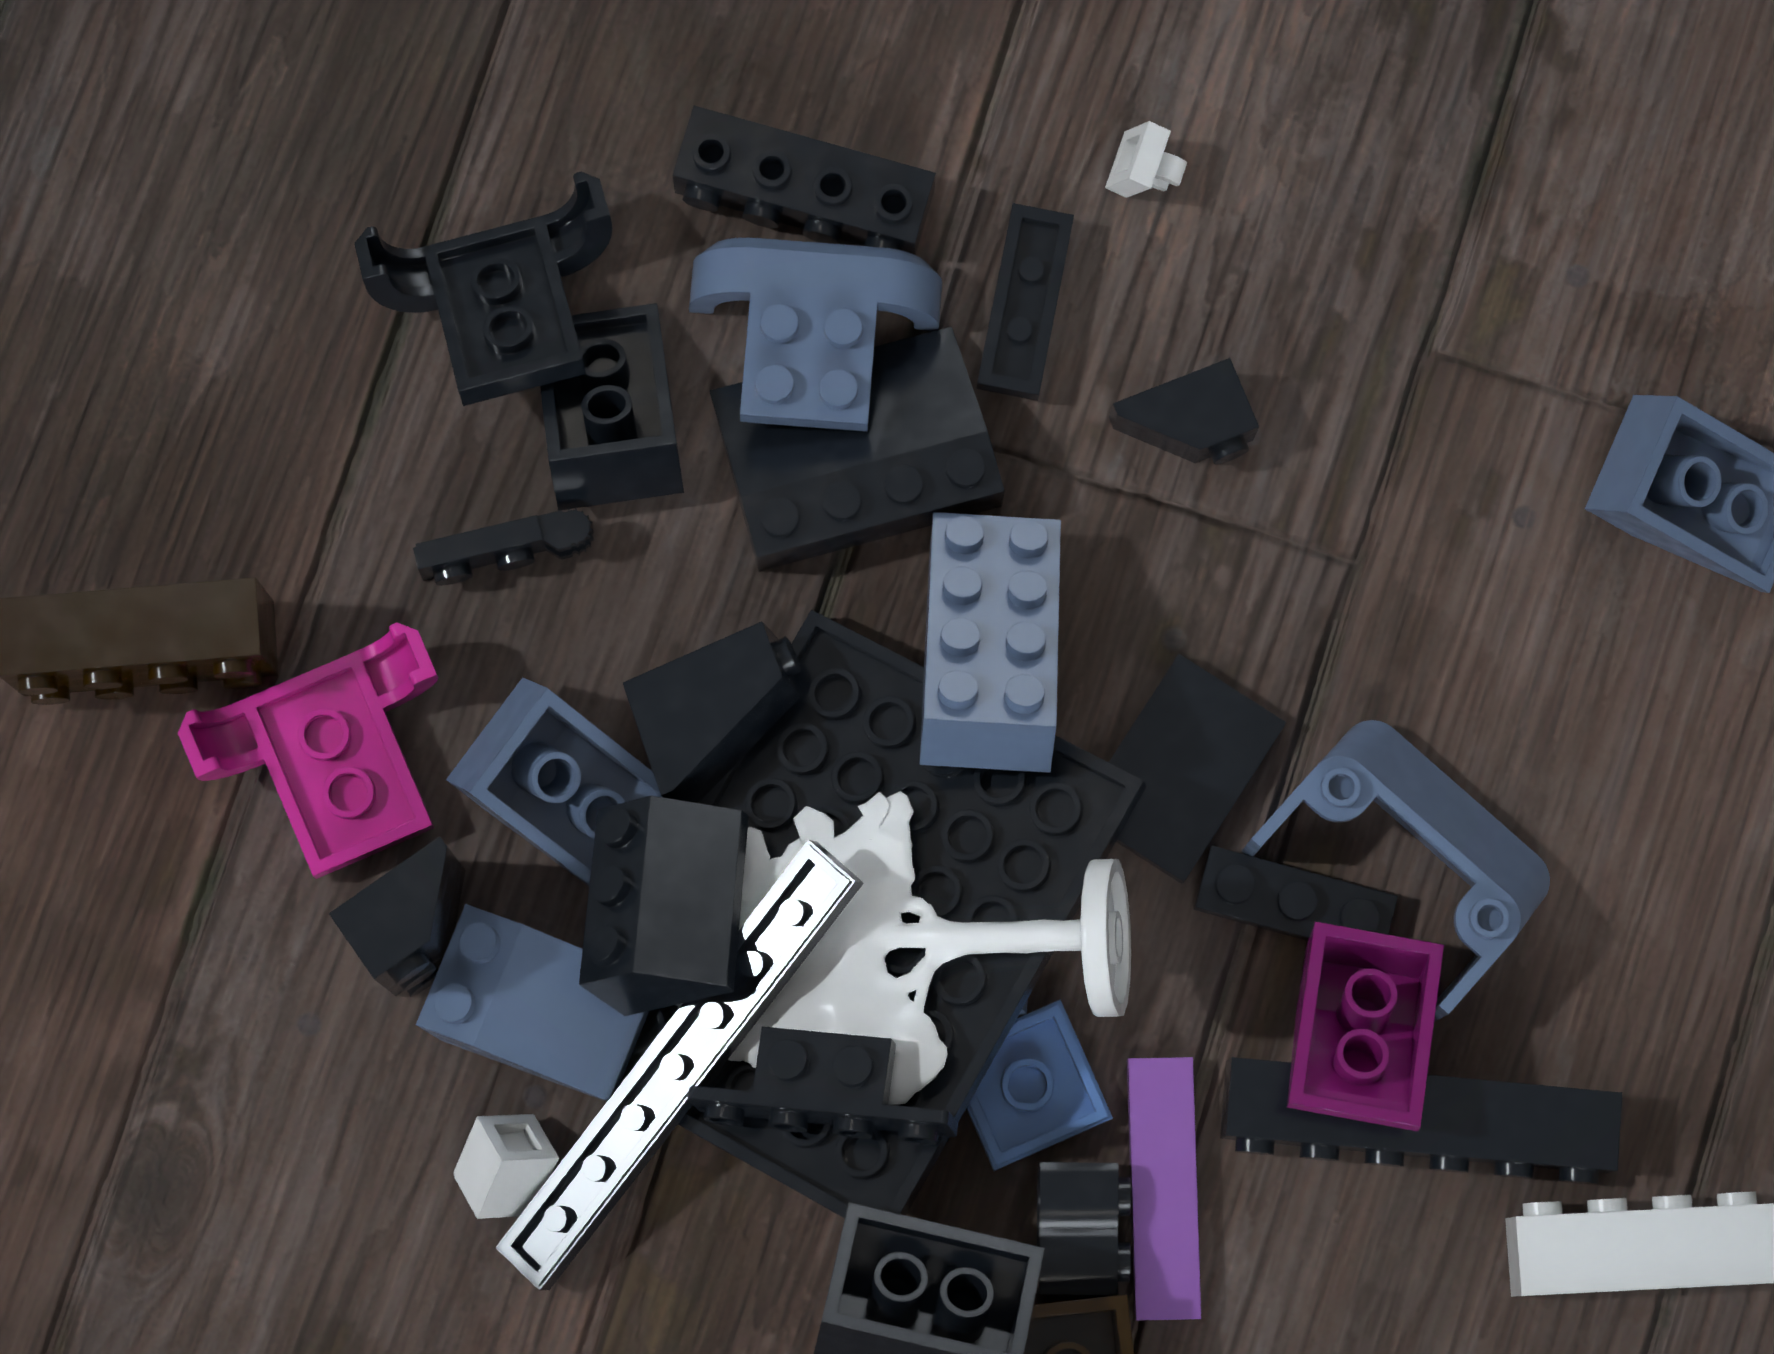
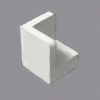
(504, 1164)

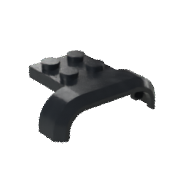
(498, 292)

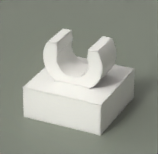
(1144, 163)

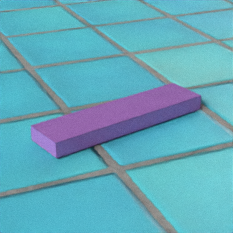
(1163, 1189)

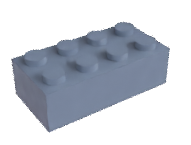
(991, 643)

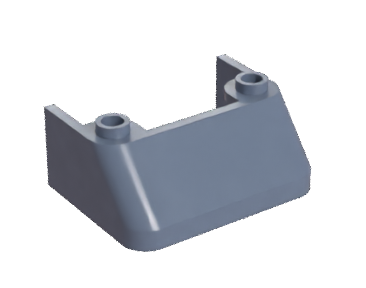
(1385, 768)

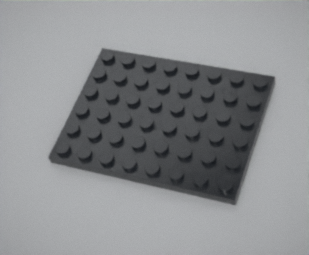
(981, 852)

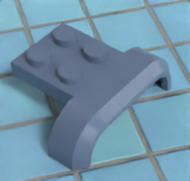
(812, 321)

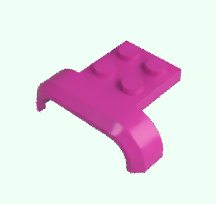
(328, 749)

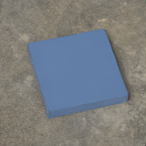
(1036, 1089)

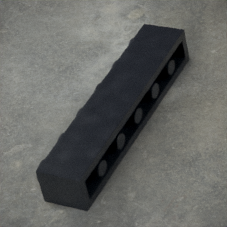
(1460, 1123)

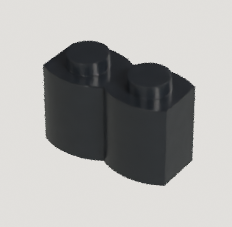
(1080, 1228)

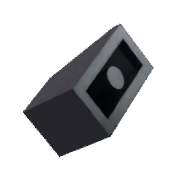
(1192, 415)

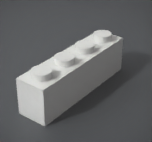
(1640, 1248)

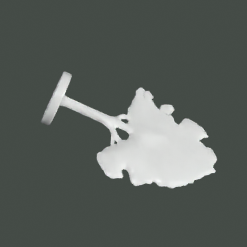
(845, 976)

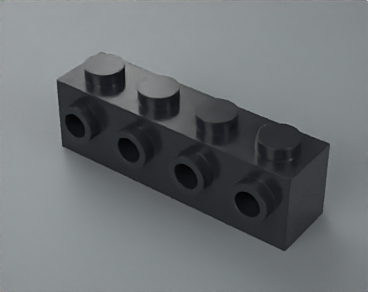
(801, 183)

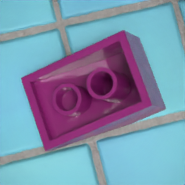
(1364, 1026)

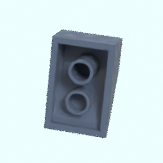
(1691, 489)
(548, 774)
(521, 1004)

